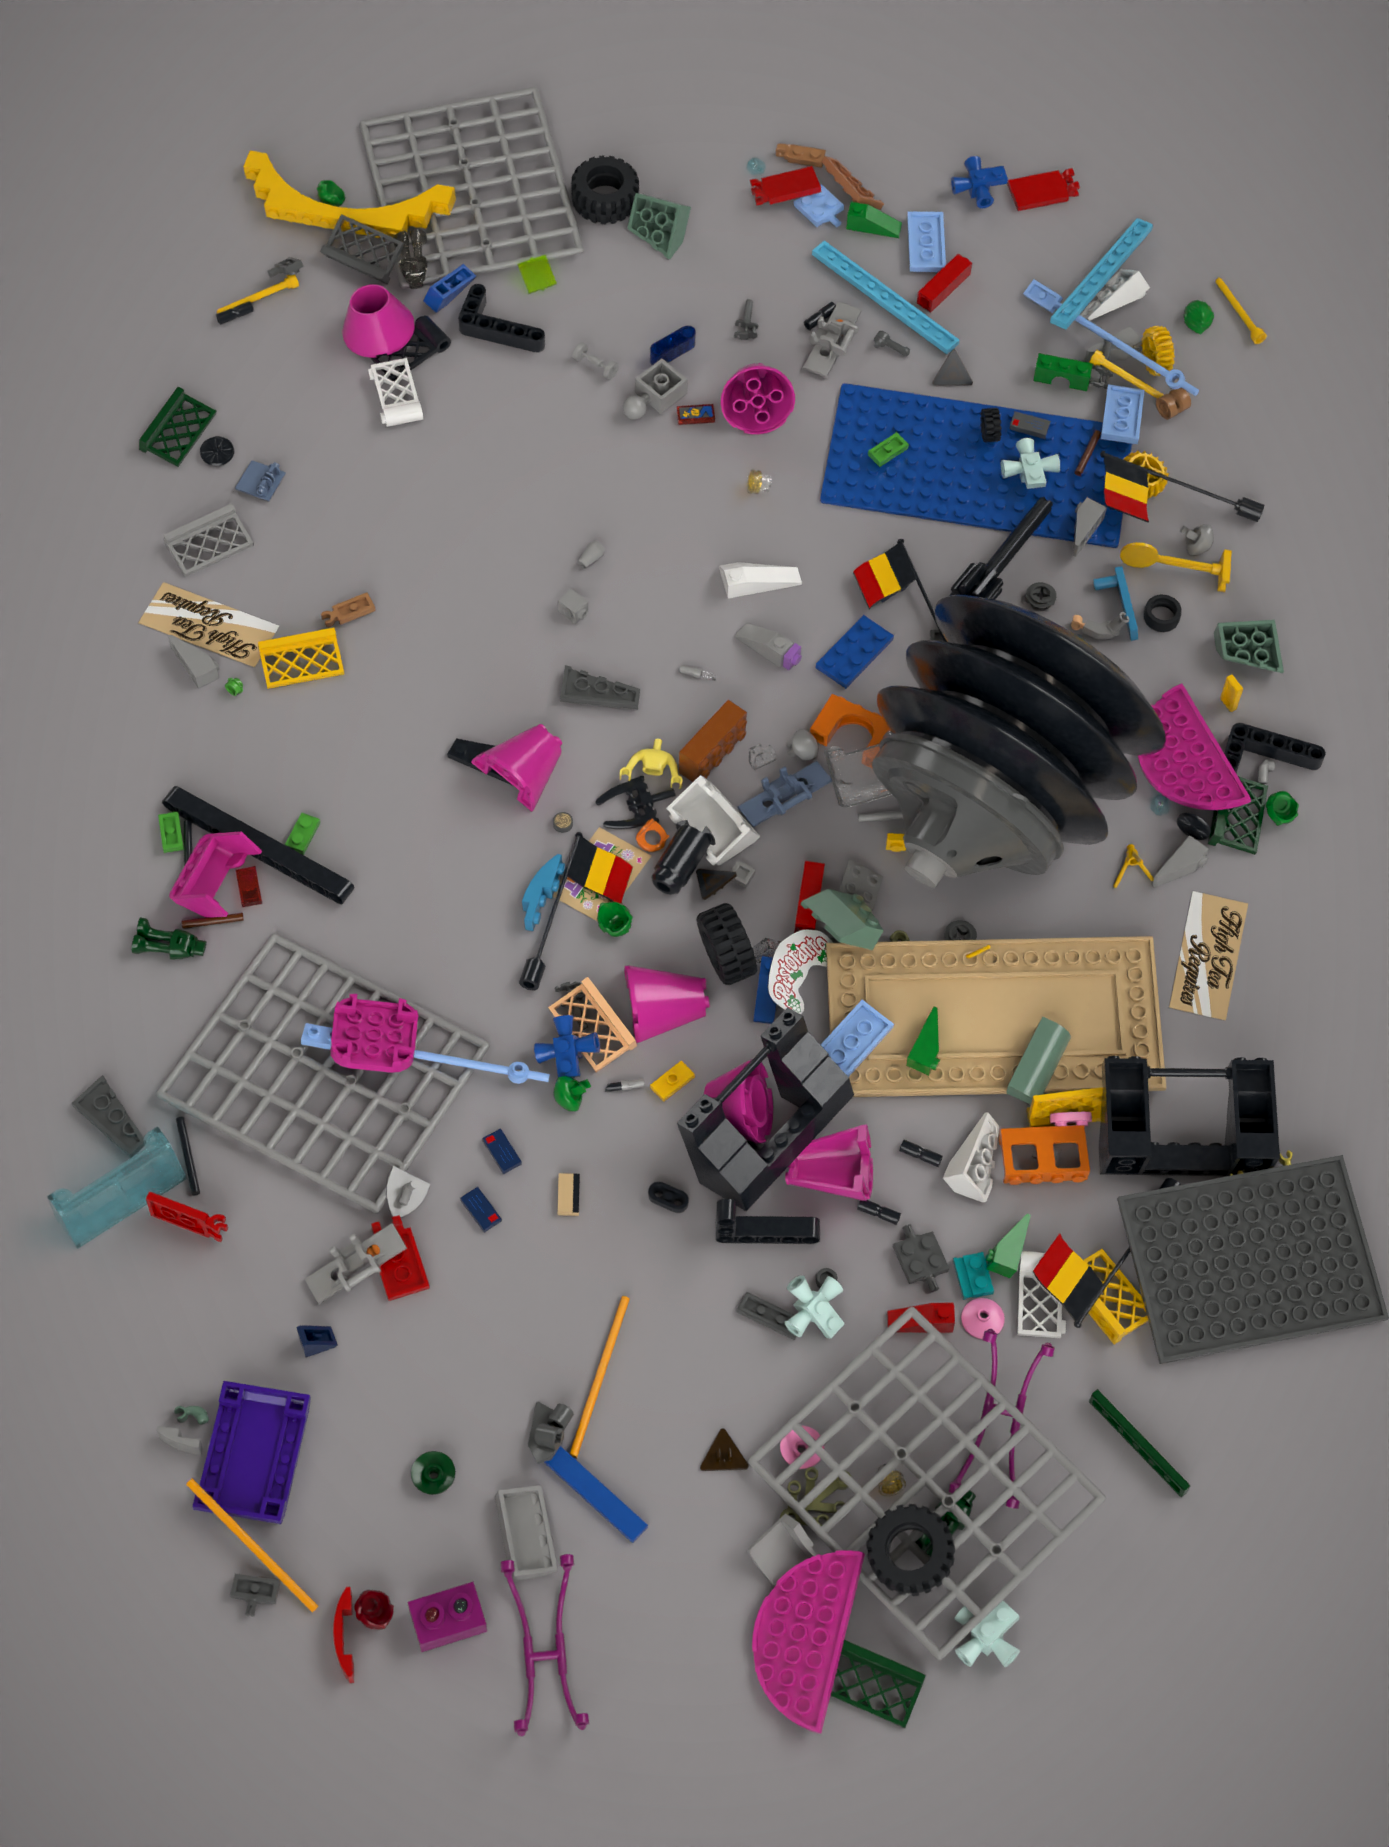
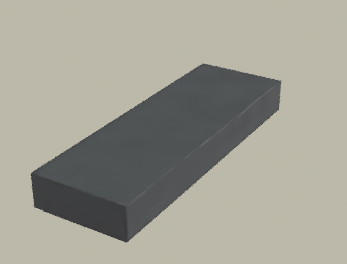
(765, 1314)

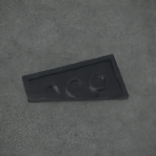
(465, 751)

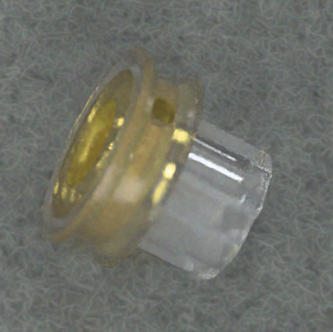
(758, 482)
(892, 1484)

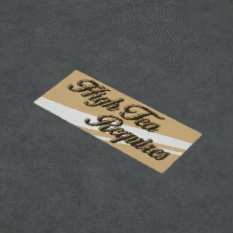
(207, 624)
(1208, 955)

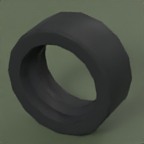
(1162, 601)

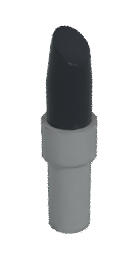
(625, 1085)

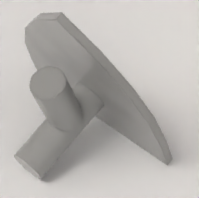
(404, 1192)

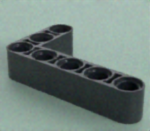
(496, 330)
(1268, 748)
(763, 1229)

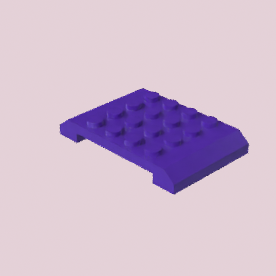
(254, 1451)

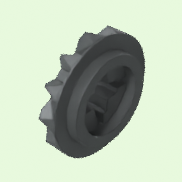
(1048, 592)
(963, 928)

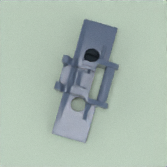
(786, 786)

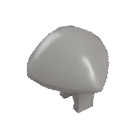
(1198, 539)
(803, 745)

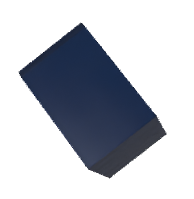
(316, 1339)

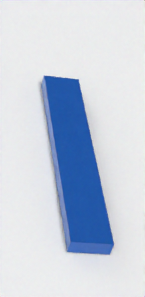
(597, 1495)

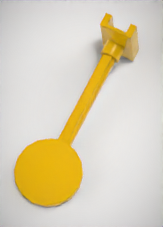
(1145, 555)

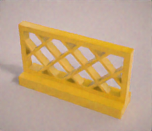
(293, 644)
(1070, 1101)
(1105, 1317)

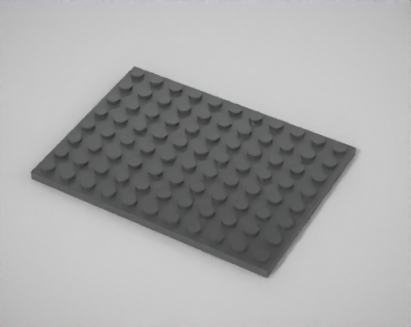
(1251, 1259)

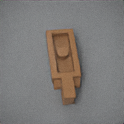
(801, 154)

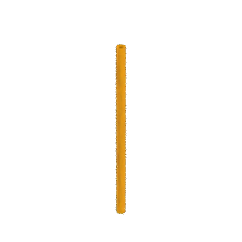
(599, 1377)
(252, 1545)

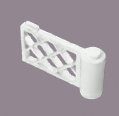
(401, 410)
(1027, 1263)

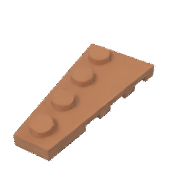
(851, 185)

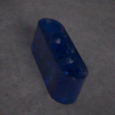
(673, 345)

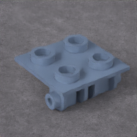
(261, 480)

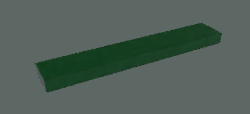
(1139, 1443)

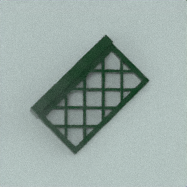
(162, 421)
(1220, 820)
(886, 1667)

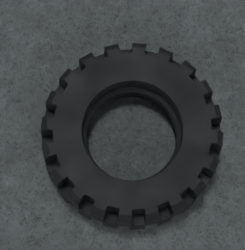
(604, 172)
(727, 944)
(910, 1519)

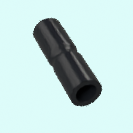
(237, 311)
(825, 312)
(918, 1152)
(882, 1212)

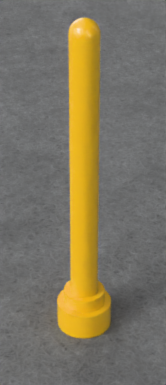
(289, 282)
(1257, 334)
(1099, 359)

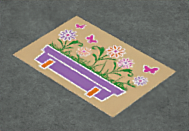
(588, 901)

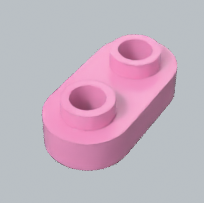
(1076, 1118)

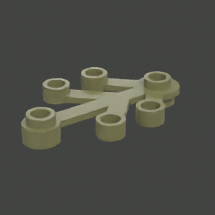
(816, 1504)

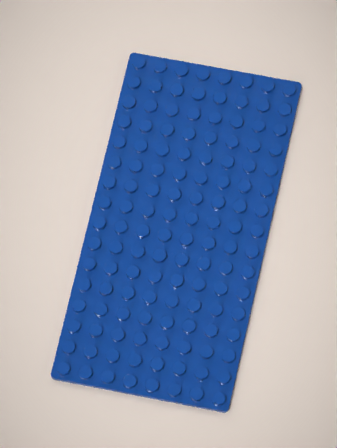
(953, 472)

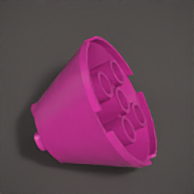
(757, 399)

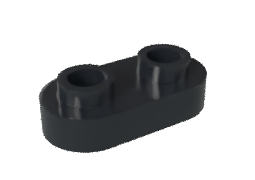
(669, 1197)

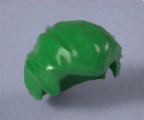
(330, 193)
(1198, 316)
(1282, 808)
(614, 918)

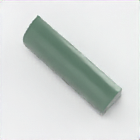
(1039, 1061)

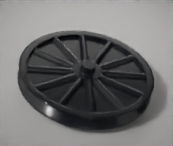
(217, 451)
(1193, 826)

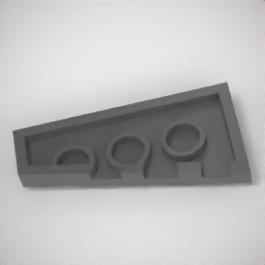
(592, 690)
(109, 1116)

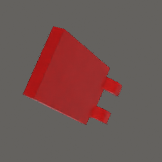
(785, 186)
(1043, 189)
(186, 1216)
(405, 1271)

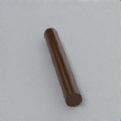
(1087, 454)
(212, 920)

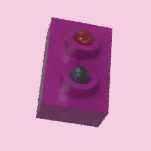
(447, 1616)

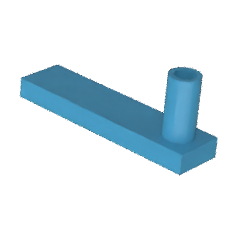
(1118, 580)

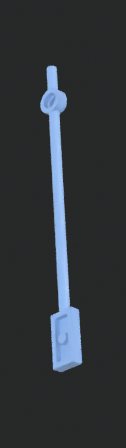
(1050, 301)
(321, 1036)

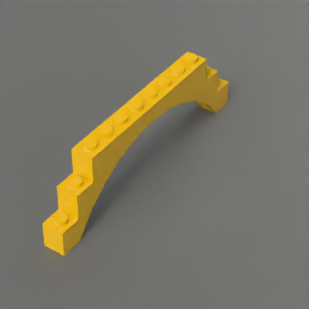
(290, 205)

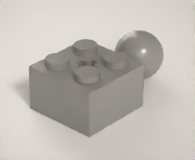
(658, 387)

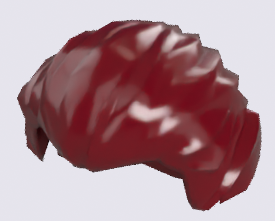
(374, 1609)

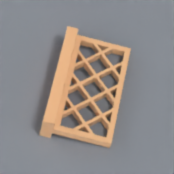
(607, 1014)

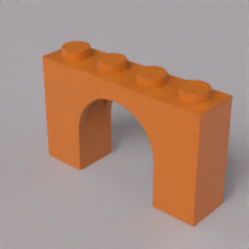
(841, 712)

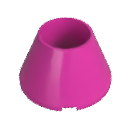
(376, 322)
(749, 1105)

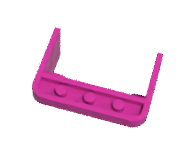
(207, 870)

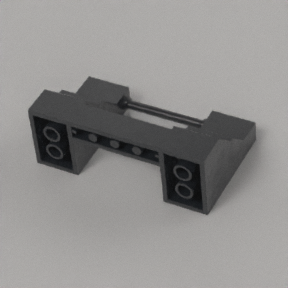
(803, 1077)
(1125, 1122)

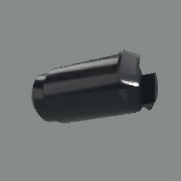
(681, 857)

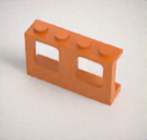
(1043, 1139)

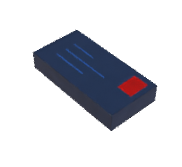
(502, 1151)
(480, 1209)

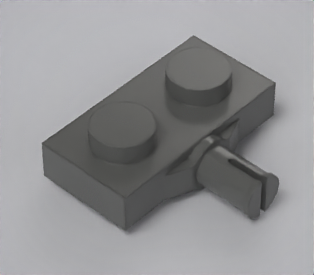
(288, 266)
(254, 1591)

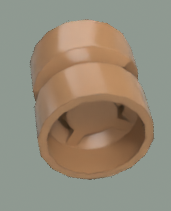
(1173, 403)

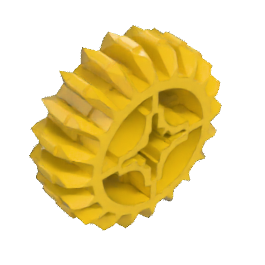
(1158, 347)
(1151, 463)

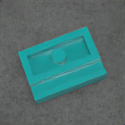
(973, 1276)

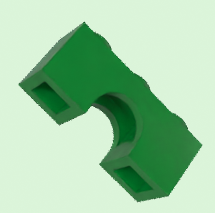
(1075, 371)

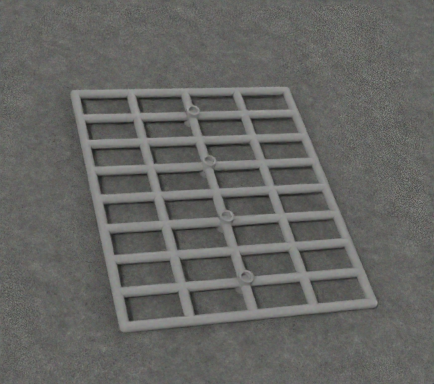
(465, 168)
(298, 1058)
(925, 1479)

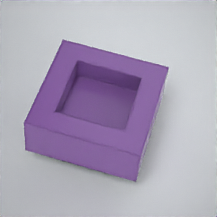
(792, 657)

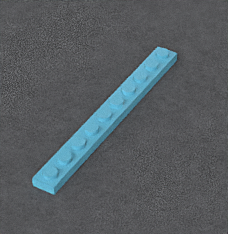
(1101, 273)
(885, 297)

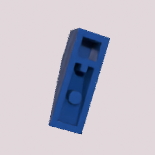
(448, 288)
(765, 1006)

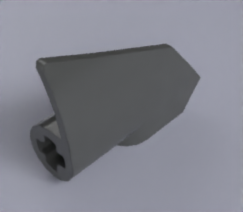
(548, 1430)

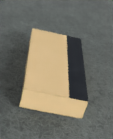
(568, 1194)

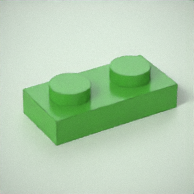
(888, 449)
(171, 832)
(303, 833)

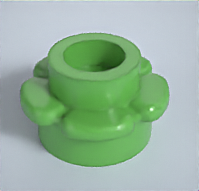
(234, 686)

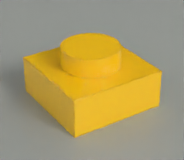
(895, 842)

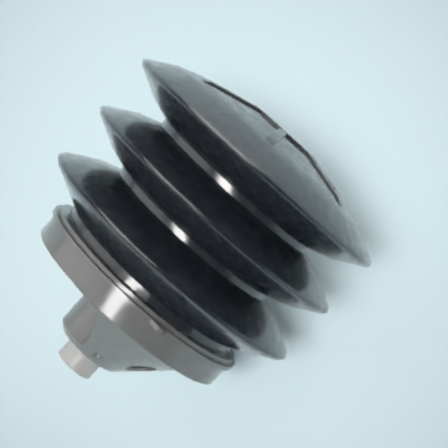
(1007, 741)

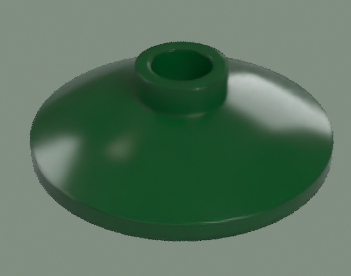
(433, 1463)

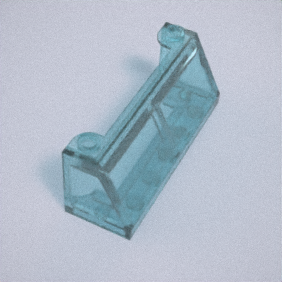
(118, 1191)

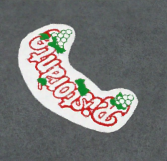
(791, 966)

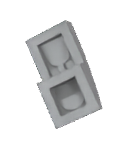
(174, 1438)

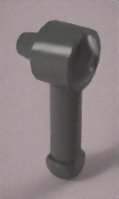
(883, 339)

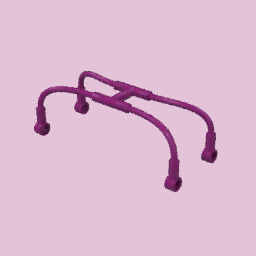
(1046, 1350)
(582, 1719)

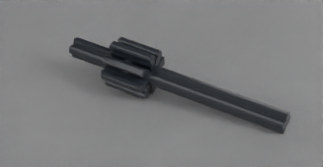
(982, 578)

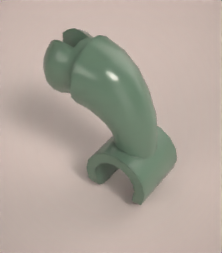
(198, 1412)

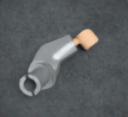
(1103, 630)

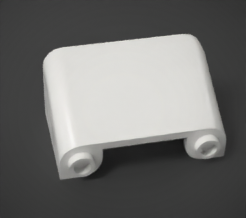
(706, 806)

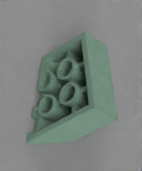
(659, 222)
(1250, 644)
(845, 917)

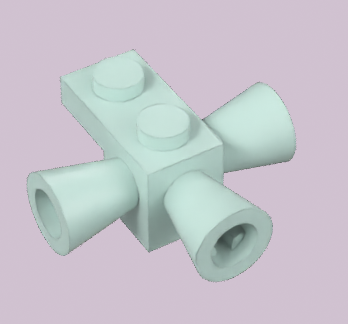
(1030, 465)
(814, 1307)
(989, 1635)

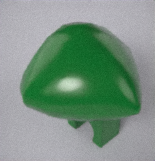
(569, 1092)

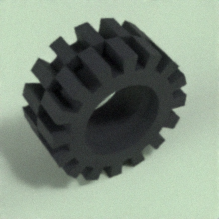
(990, 425)

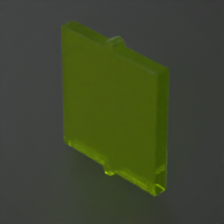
(537, 274)

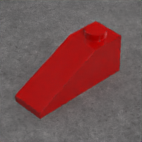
(938, 1314)

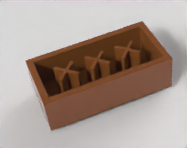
(713, 741)

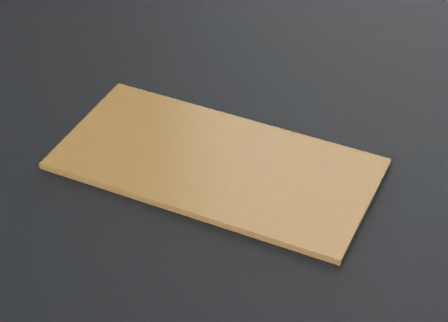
(992, 1006)

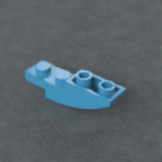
(540, 888)

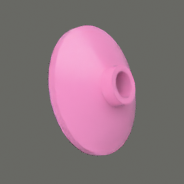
(975, 1324)
(790, 1444)

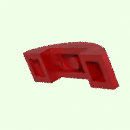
(343, 1608)

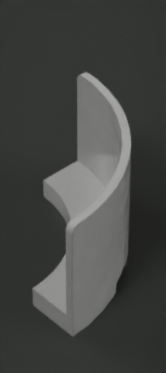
(781, 1548)

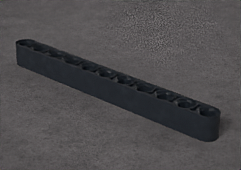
(273, 852)

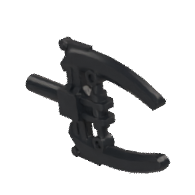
(643, 800)

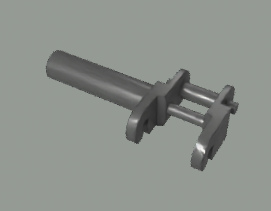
(746, 323)
(1102, 370)
(577, 1010)

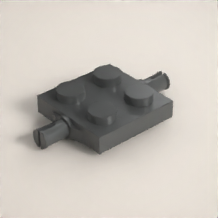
(920, 1257)

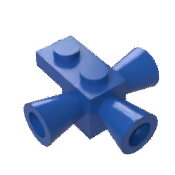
(979, 181)
(566, 1047)

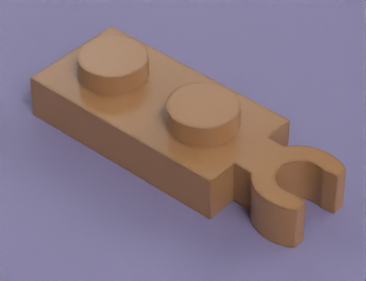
(349, 610)

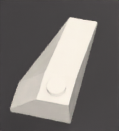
(1121, 289)
(750, 578)
(972, 1164)

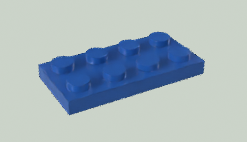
(854, 651)

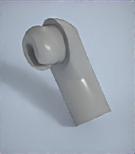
(1263, 771)

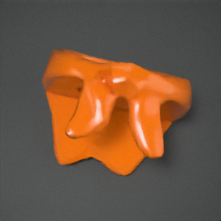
(651, 825)

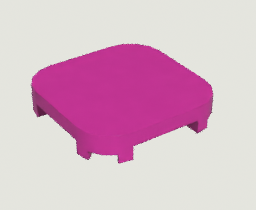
(374, 1034)

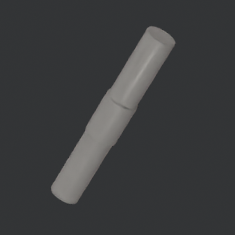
(880, 816)

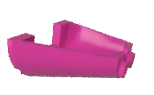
(524, 762)
(663, 1000)
(836, 1164)

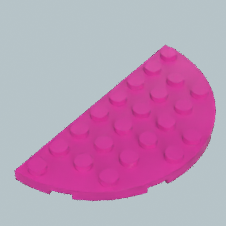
(1191, 764)
(803, 1634)

